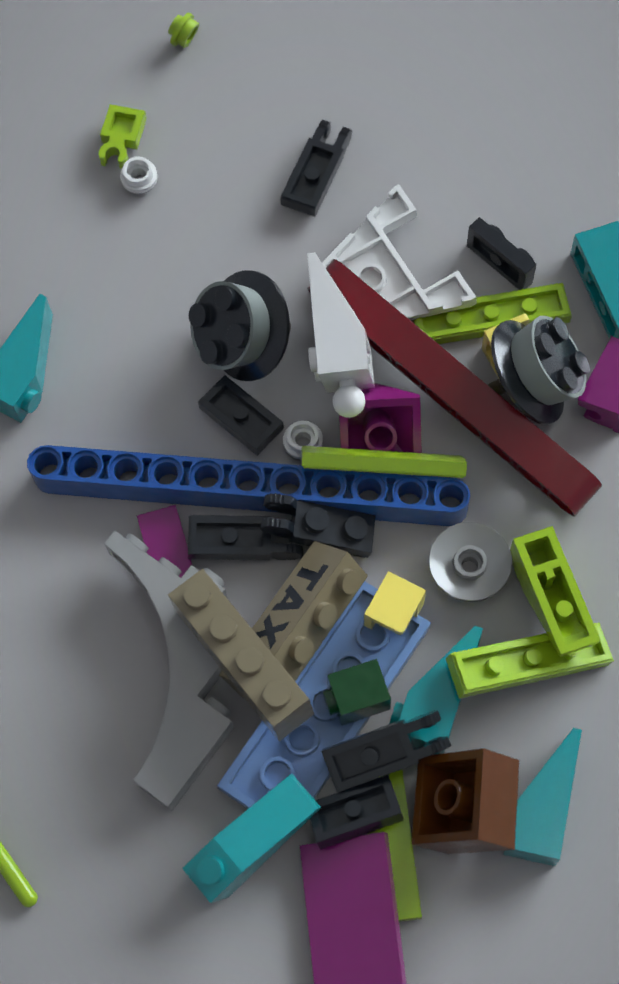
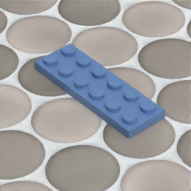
(349, 643)

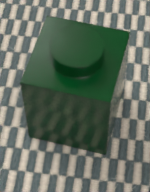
(357, 692)

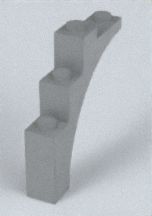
(190, 726)

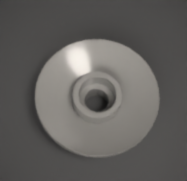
(470, 543)

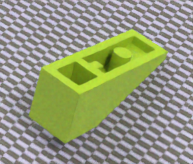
(553, 591)

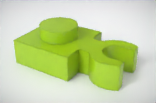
(121, 131)

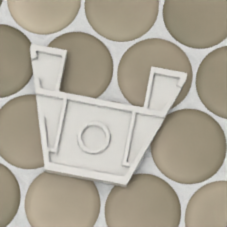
(379, 265)

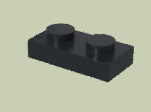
(509, 261)
(241, 415)
(355, 812)

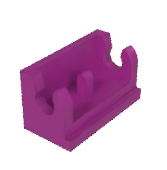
(602, 389)

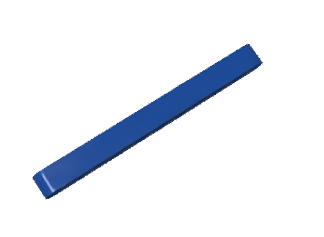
(231, 473)

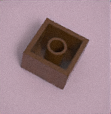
(466, 802)

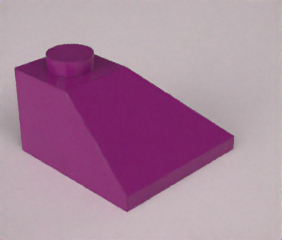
(386, 423)

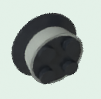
(241, 325)
(538, 367)

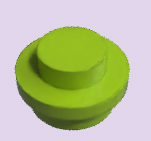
(183, 30)

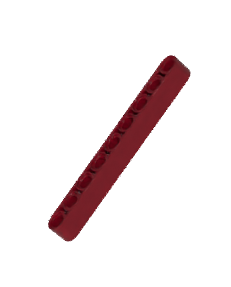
(467, 396)

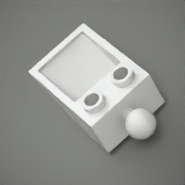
(341, 345)

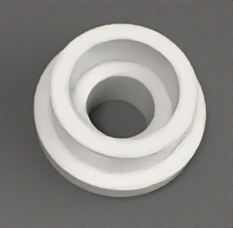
(135, 167)
(298, 430)

